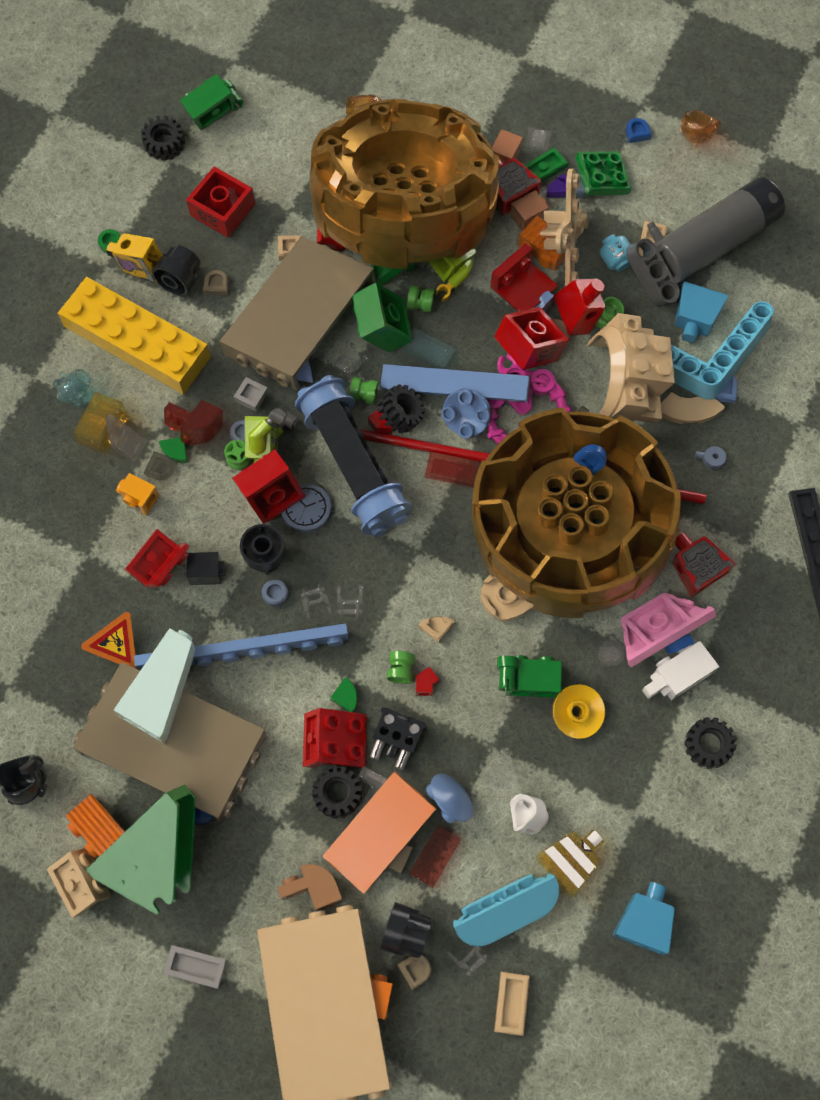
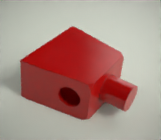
(580, 305)

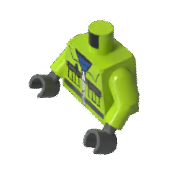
(263, 432)

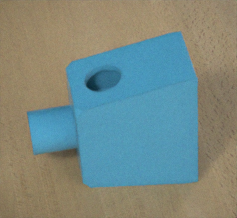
(698, 310)
(647, 921)

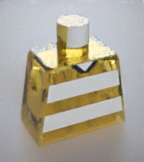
(571, 860)

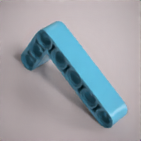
(710, 378)

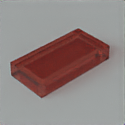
(451, 469)
(435, 857)

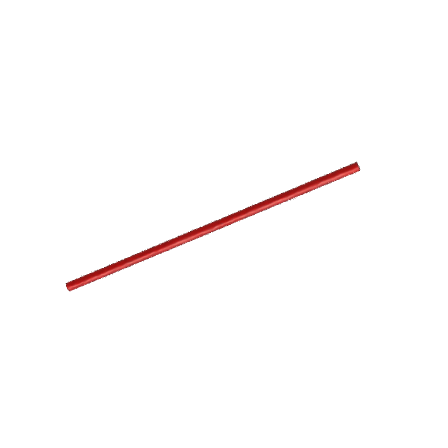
(472, 455)

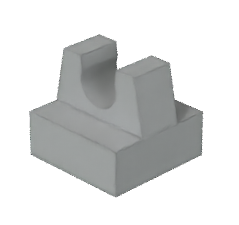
(251, 394)

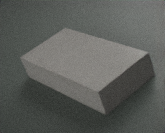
(195, 967)

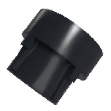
(177, 270)
(262, 535)
(406, 931)

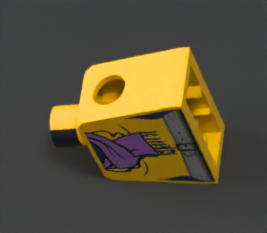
(135, 255)

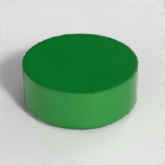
(106, 237)

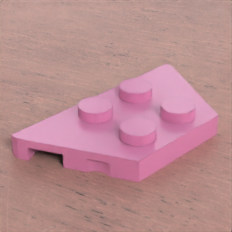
(660, 624)

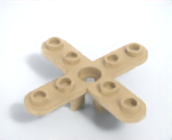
(573, 224)

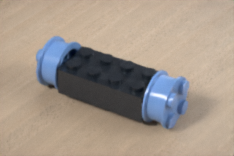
(329, 410)

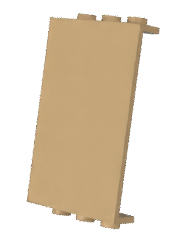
(323, 1008)

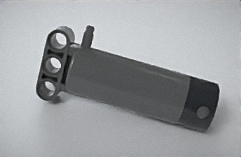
(703, 238)

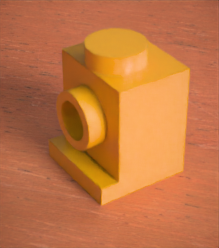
(137, 493)

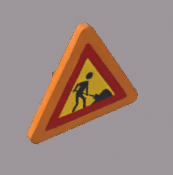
(114, 641)

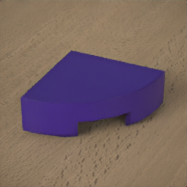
(557, 188)

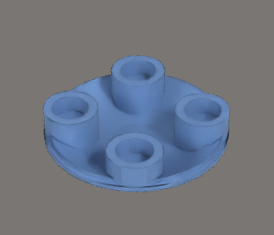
(466, 413)
(450, 798)

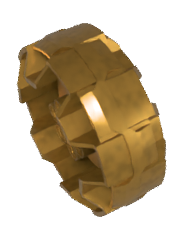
(404, 182)
(596, 564)

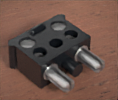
(397, 724)

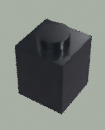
(205, 568)

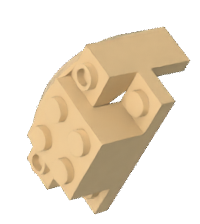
(638, 369)

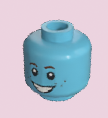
(614, 252)

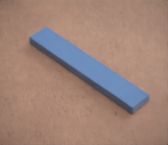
(445, 381)

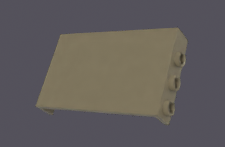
(295, 311)
(203, 750)

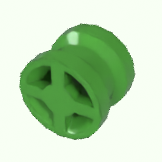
(236, 449)

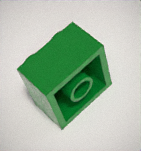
(382, 317)

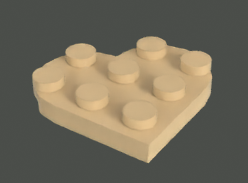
(502, 602)

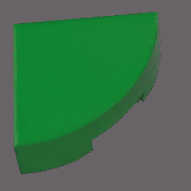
(174, 449)
(345, 696)

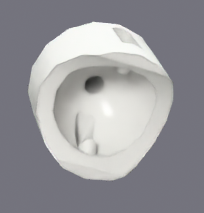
(528, 814)

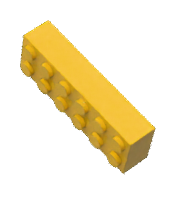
(135, 335)

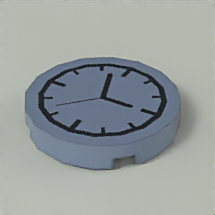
(309, 512)

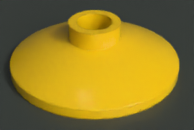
(590, 711)

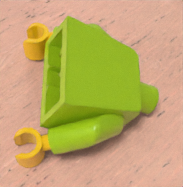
(453, 271)

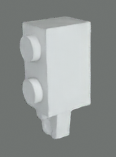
(681, 672)

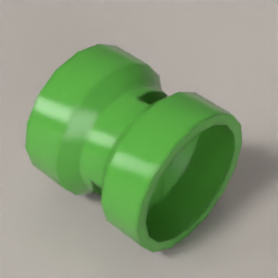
(420, 299)
(612, 308)
(364, 390)
(401, 667)

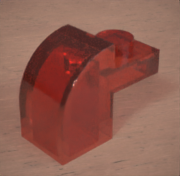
(194, 426)

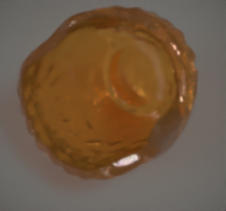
(699, 127)

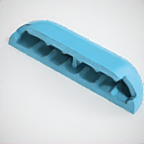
(507, 909)

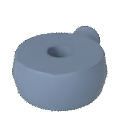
(708, 459)

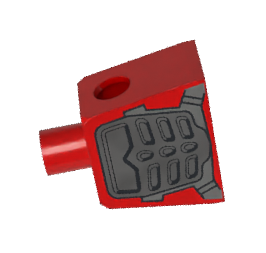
(514, 183)
(700, 563)

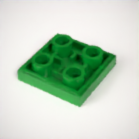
(603, 173)

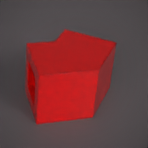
(377, 424)
(425, 682)

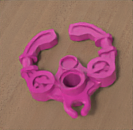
(541, 383)

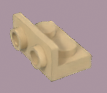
(75, 884)

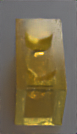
(93, 428)

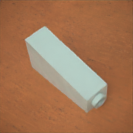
(157, 689)

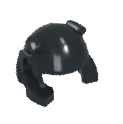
(23, 779)

